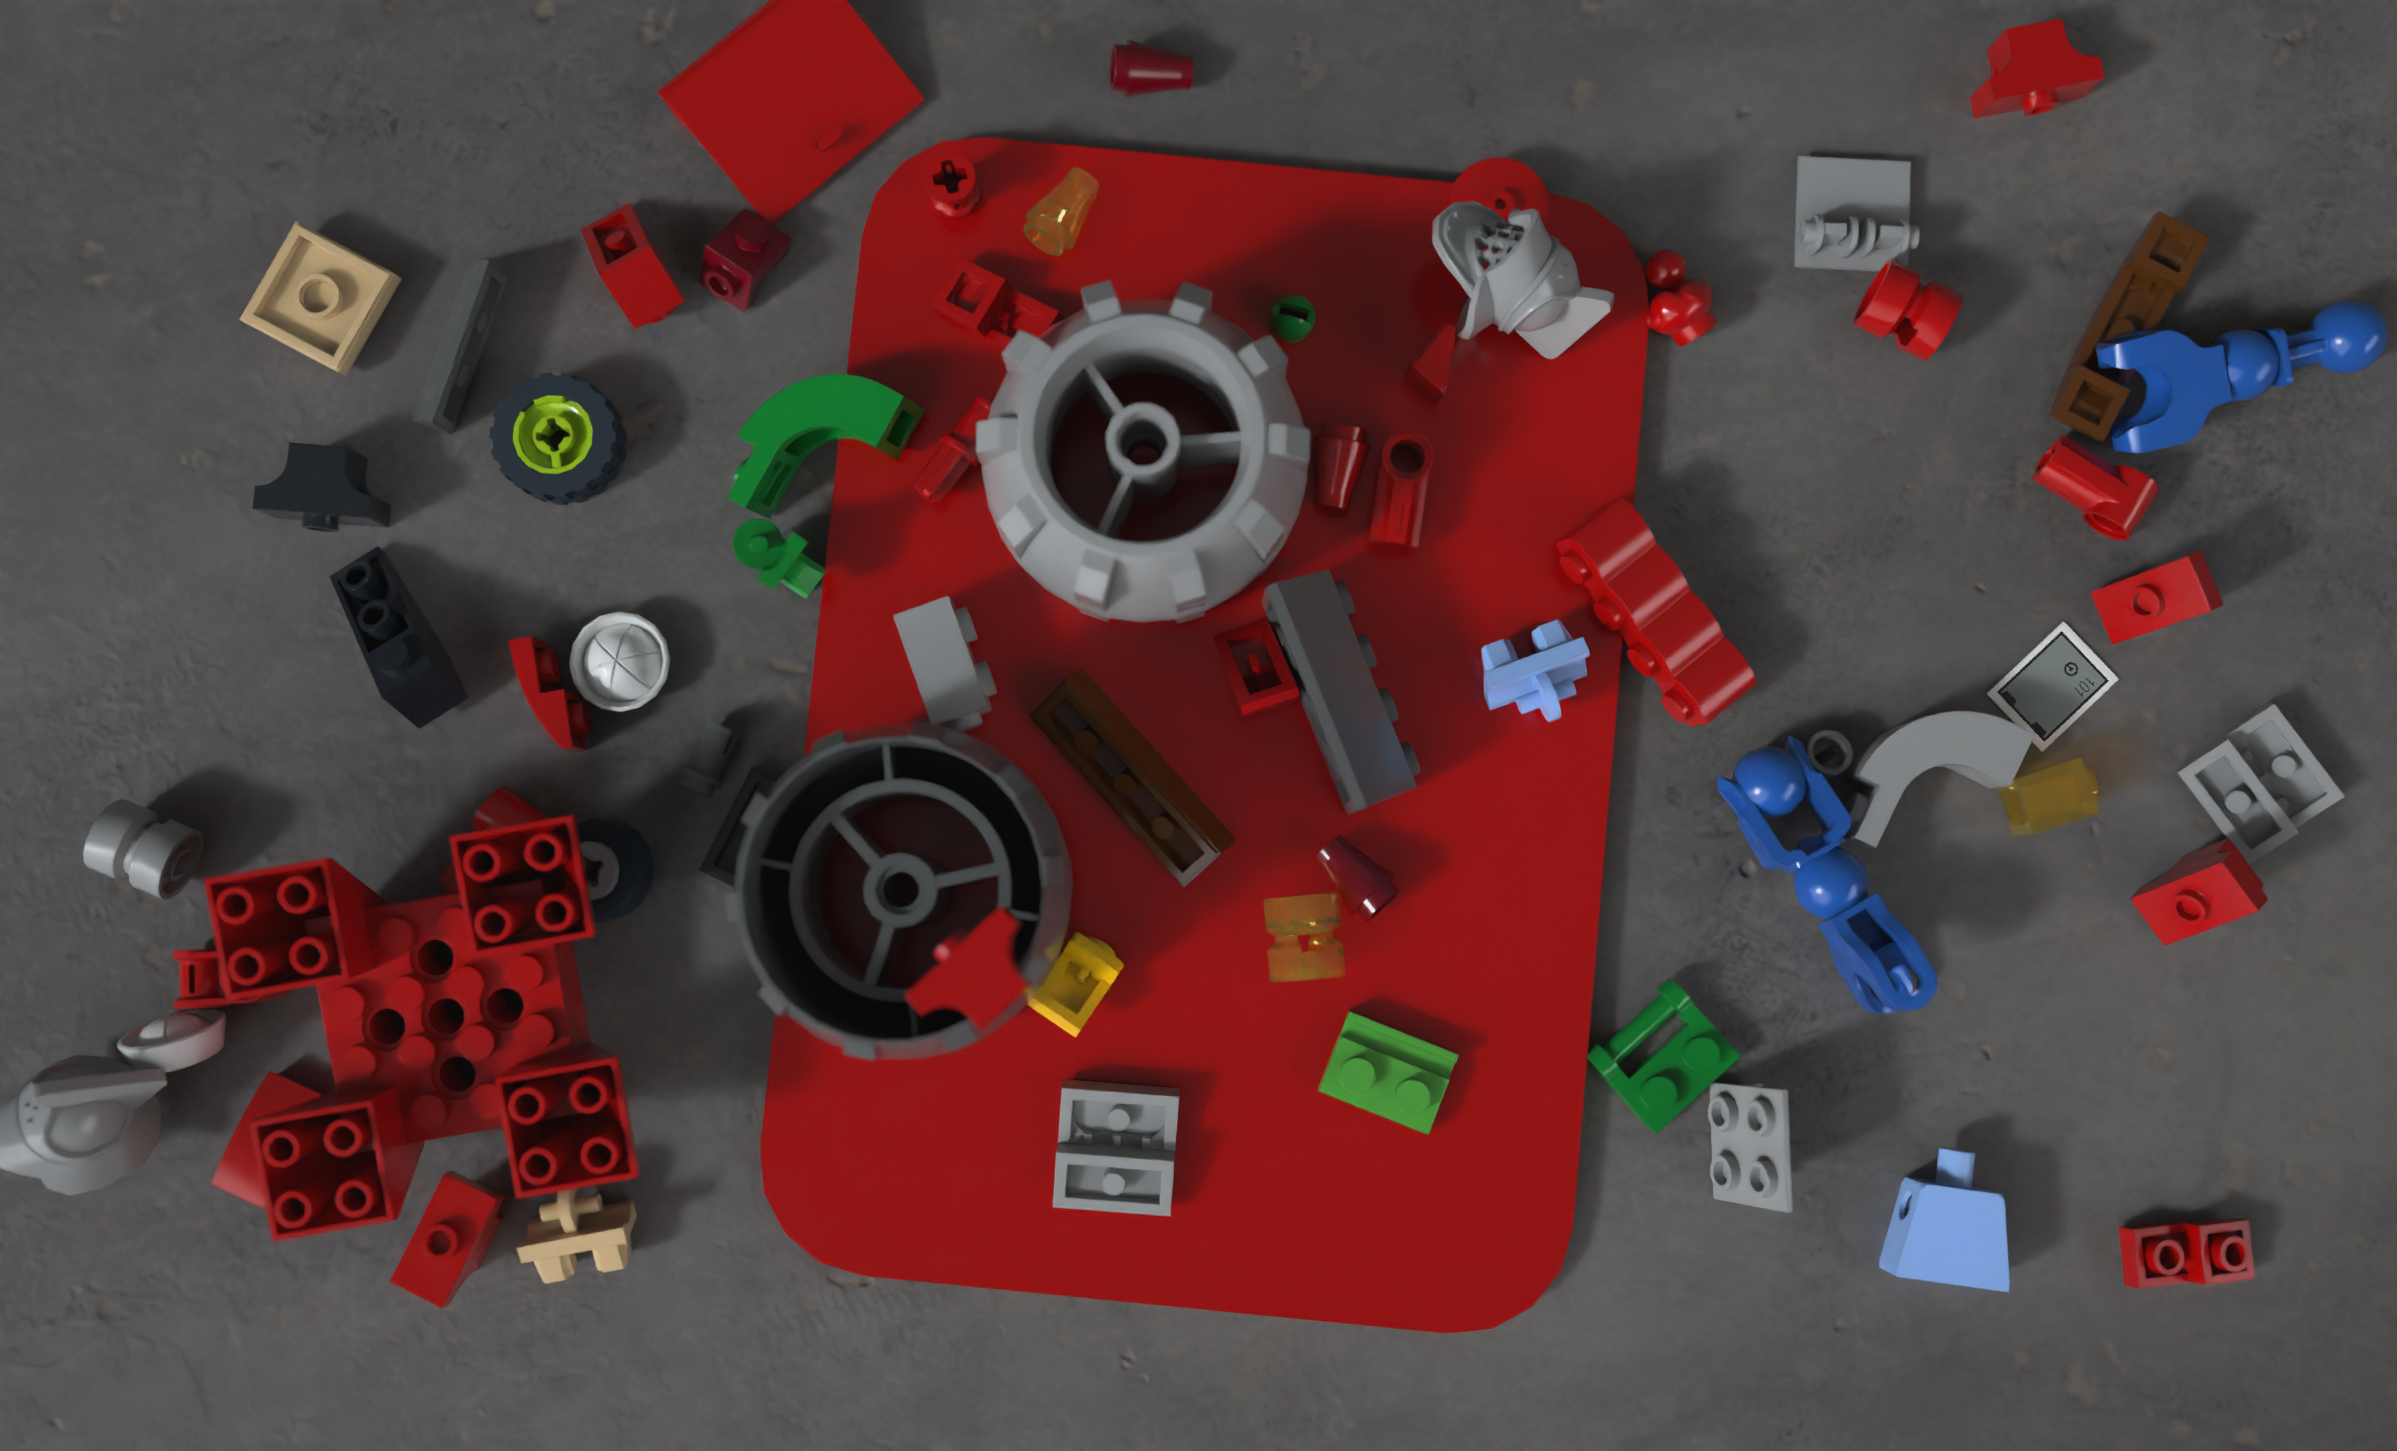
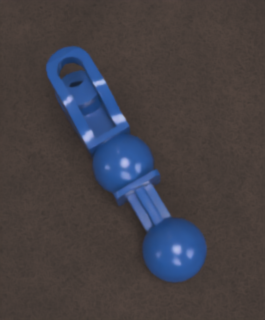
(2193, 378)

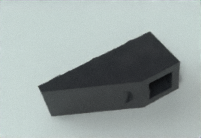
(397, 640)

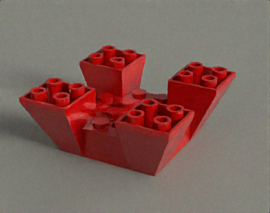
(536, 1072)

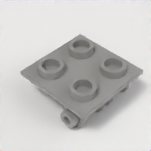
(1852, 213)
(1750, 1145)

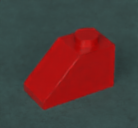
(632, 267)

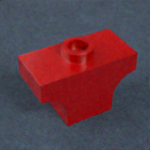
(2034, 71)
(2157, 597)
(2200, 893)
(975, 972)
(449, 1239)

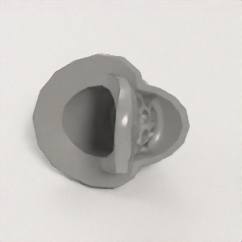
(1527, 284)
(82, 1123)

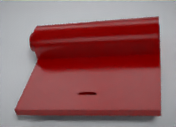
(780, 89)

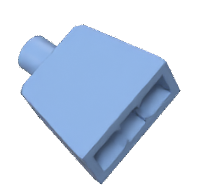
(1948, 1228)

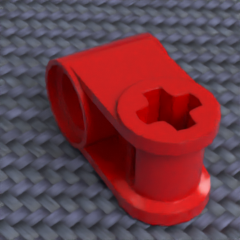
(203, 984)

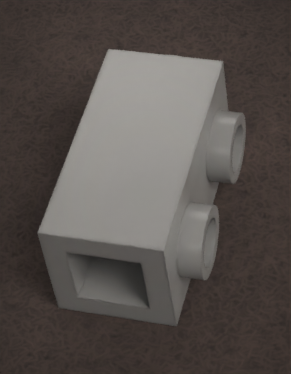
(943, 663)

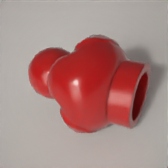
(1685, 304)

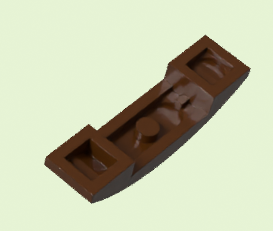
(2133, 302)

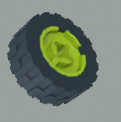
(584, 459)

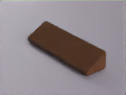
(1132, 777)

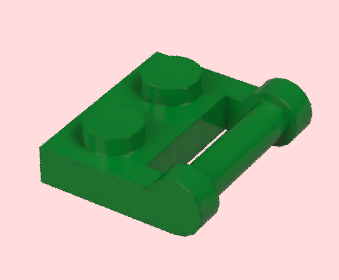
(1675, 1069)

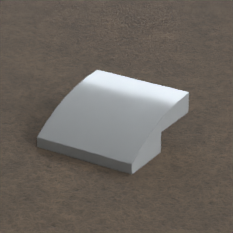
(2259, 782)
(1116, 1147)

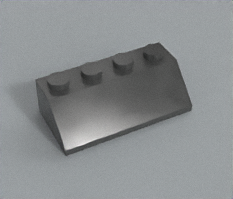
(1339, 690)

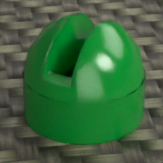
(1288, 327)

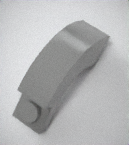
(1961, 741)

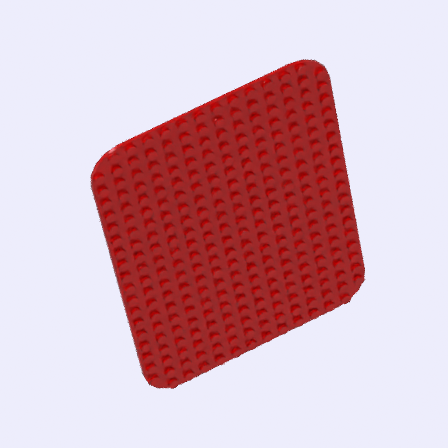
(1496, 852)

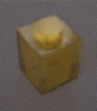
(2050, 797)

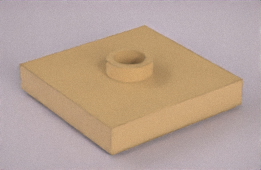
(320, 298)

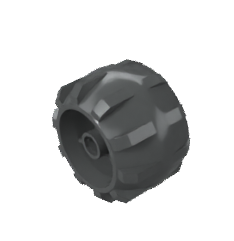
(783, 863)

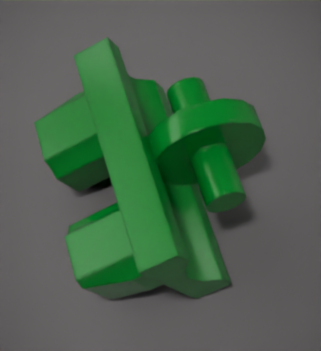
(776, 556)

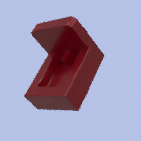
(741, 258)

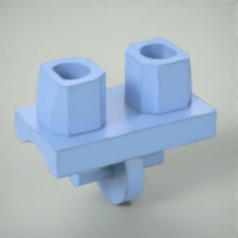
(1536, 679)

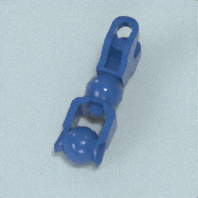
(1828, 880)

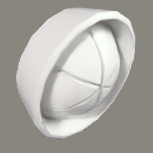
(619, 661)
(175, 1040)

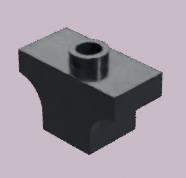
(323, 490)

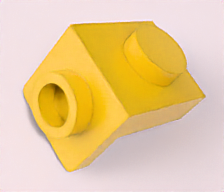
(1077, 983)

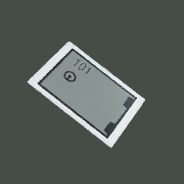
(2053, 686)

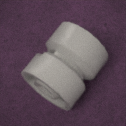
(134, 845)

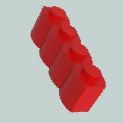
(1656, 612)

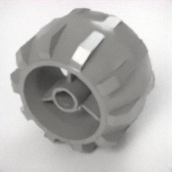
(1077, 357)

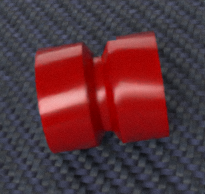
(1908, 309)

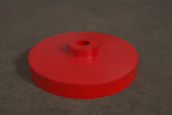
(1502, 186)

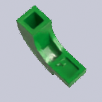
(811, 415)

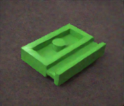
(1388, 1072)

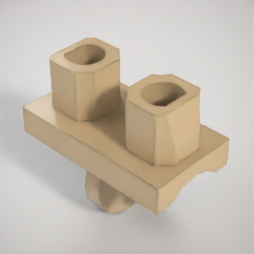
(577, 1226)

